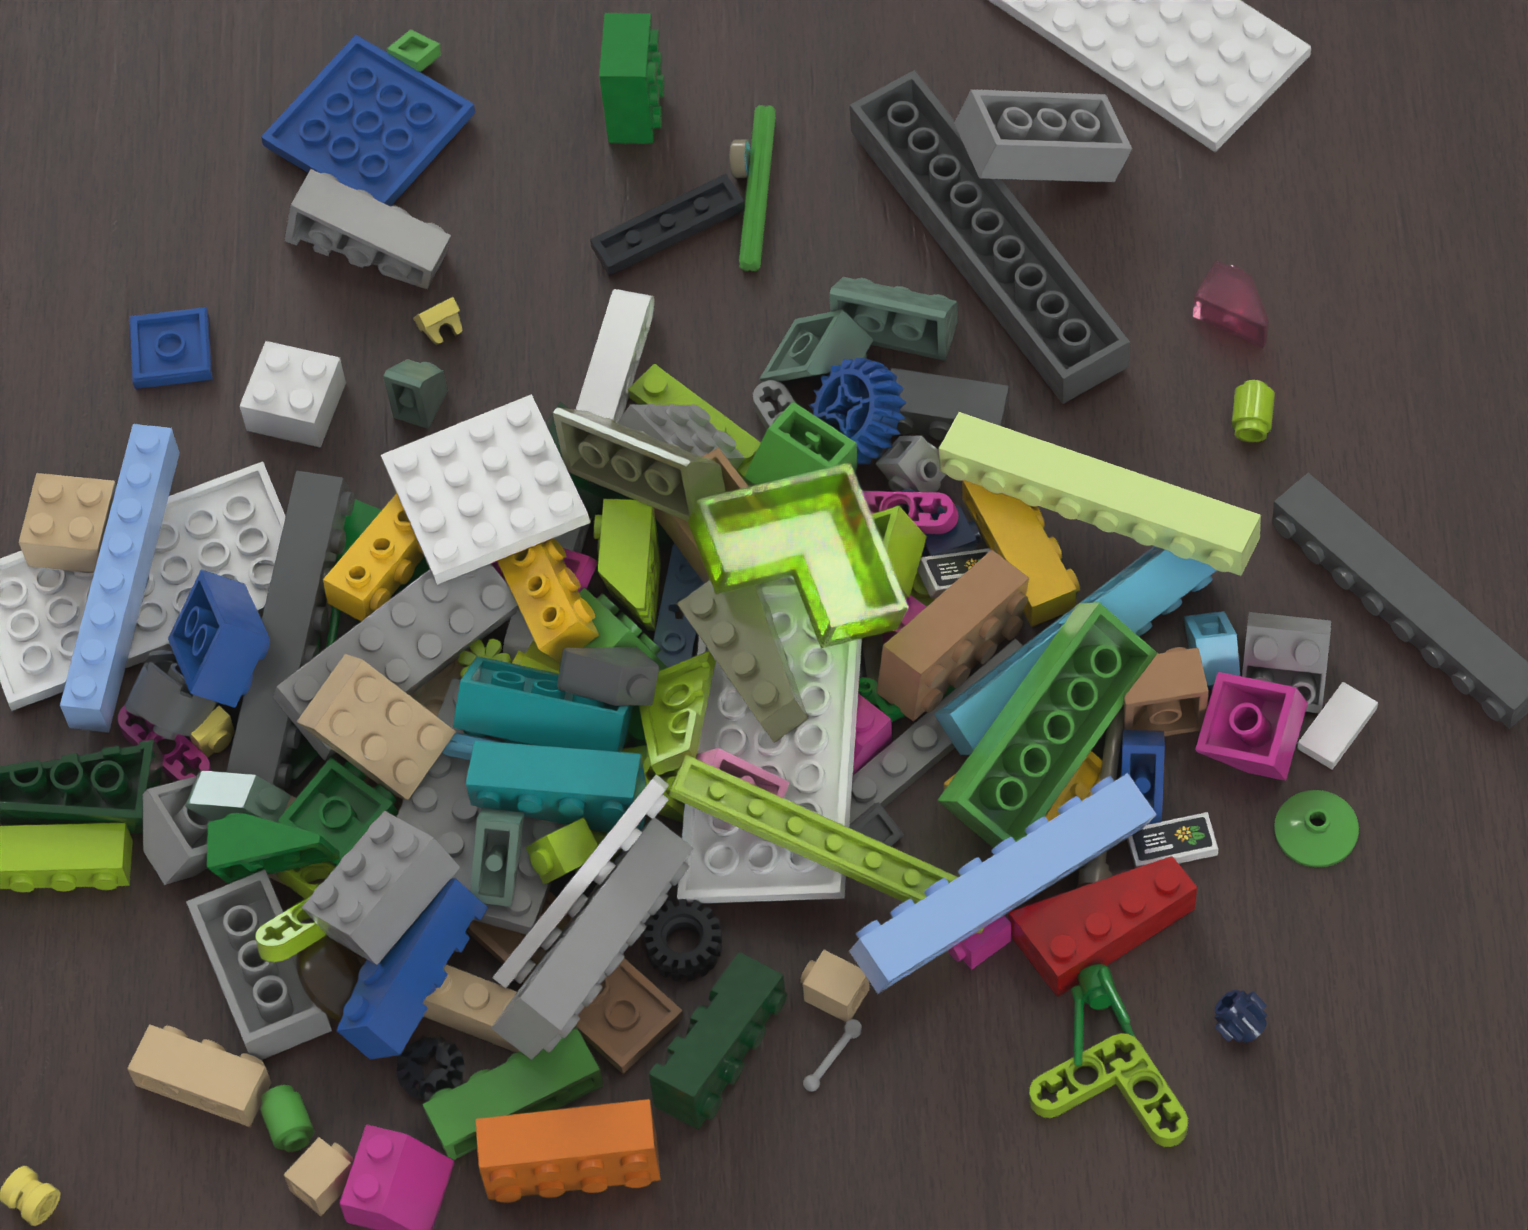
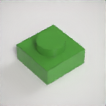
(415, 50)

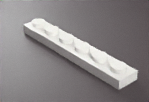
(594, 869)

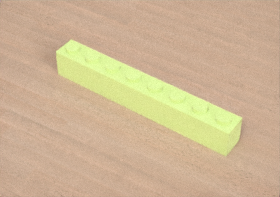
(1100, 494)

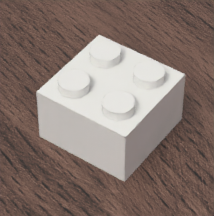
(292, 394)

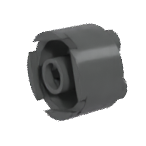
(164, 698)

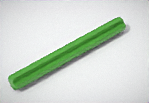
(757, 188)

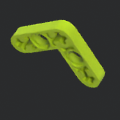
(285, 934)
(1125, 1077)

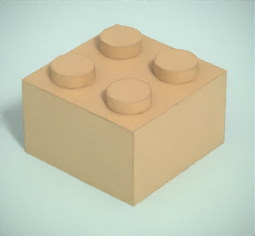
(66, 522)

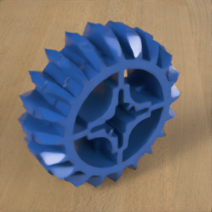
(861, 404)

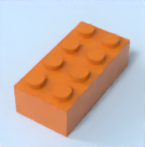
(568, 1150)

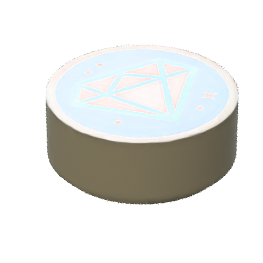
(740, 158)

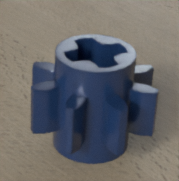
(1240, 1016)

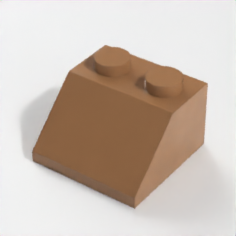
(1168, 694)

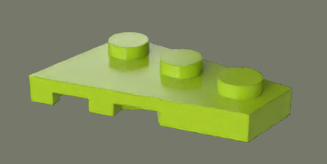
(677, 712)

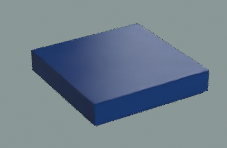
(170, 348)

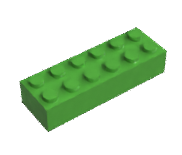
(1048, 725)

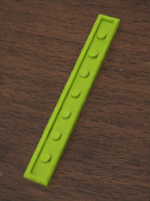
(804, 832)

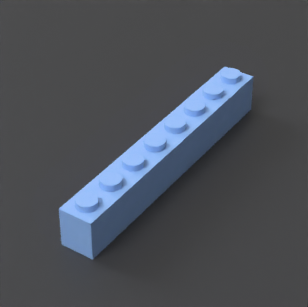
(120, 579)
(1000, 883)

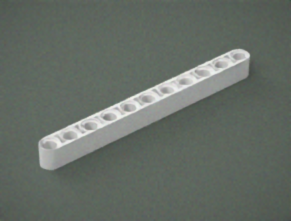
(603, 394)

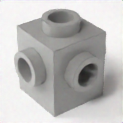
(912, 465)

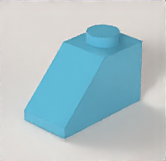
(1216, 644)

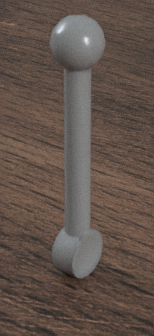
(852, 1030)

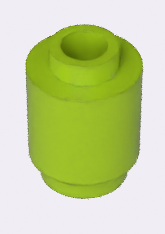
(1253, 411)

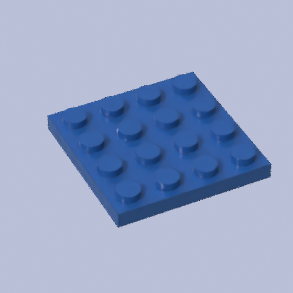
(369, 122)

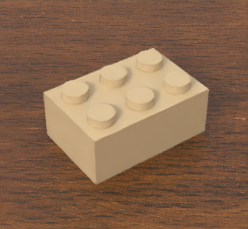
(376, 726)

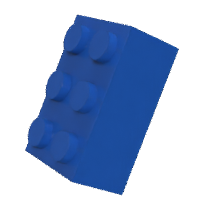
(218, 639)

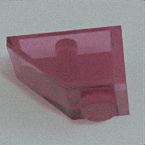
(1232, 303)

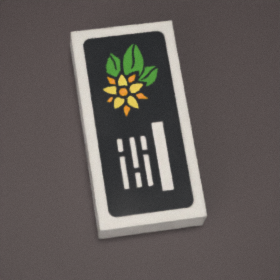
(943, 570)
(1182, 838)

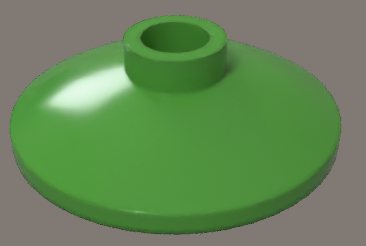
(1316, 844)

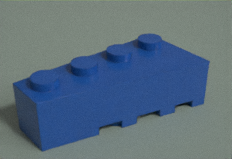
(391, 994)

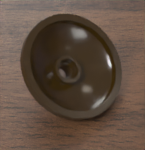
(329, 974)

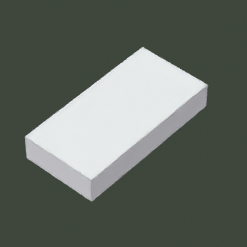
(1337, 725)

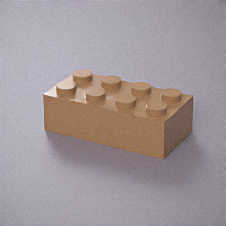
(953, 635)

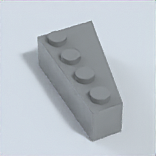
(365, 230)

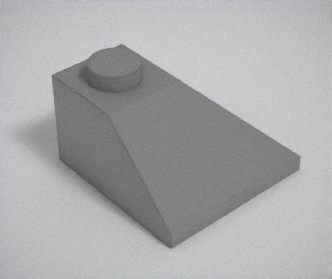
(173, 833)

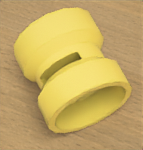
(29, 1195)

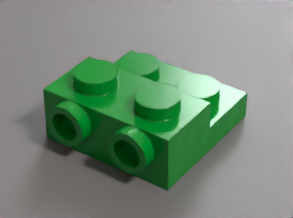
(339, 806)

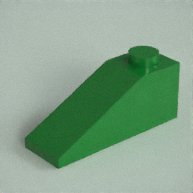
(249, 844)

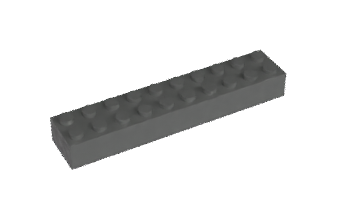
(990, 238)

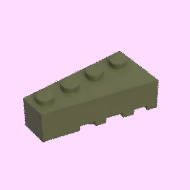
(746, 645)

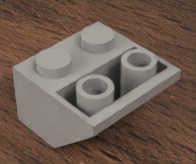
(1288, 653)

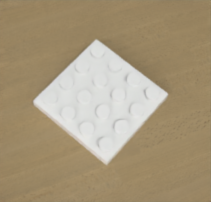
(485, 489)

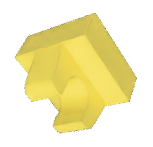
(441, 314)

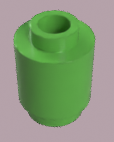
(286, 1118)

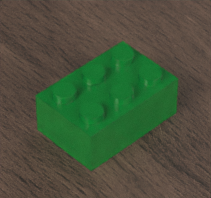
(631, 78)

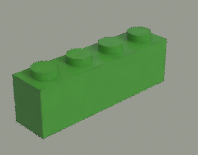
(513, 1089)

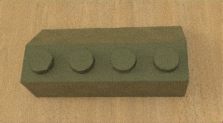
(635, 463)

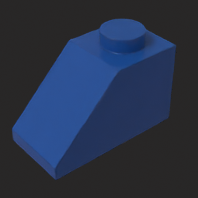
(1144, 762)

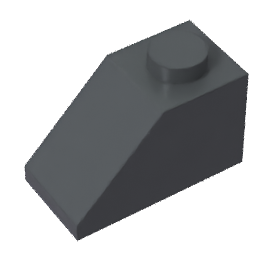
(609, 675)

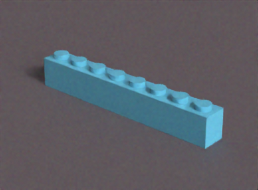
(1134, 596)

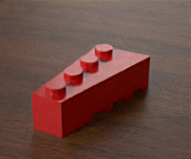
(1101, 920)

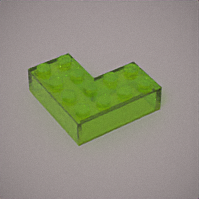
(809, 530)

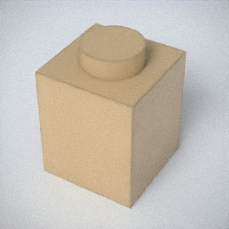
(834, 985)
(320, 1175)

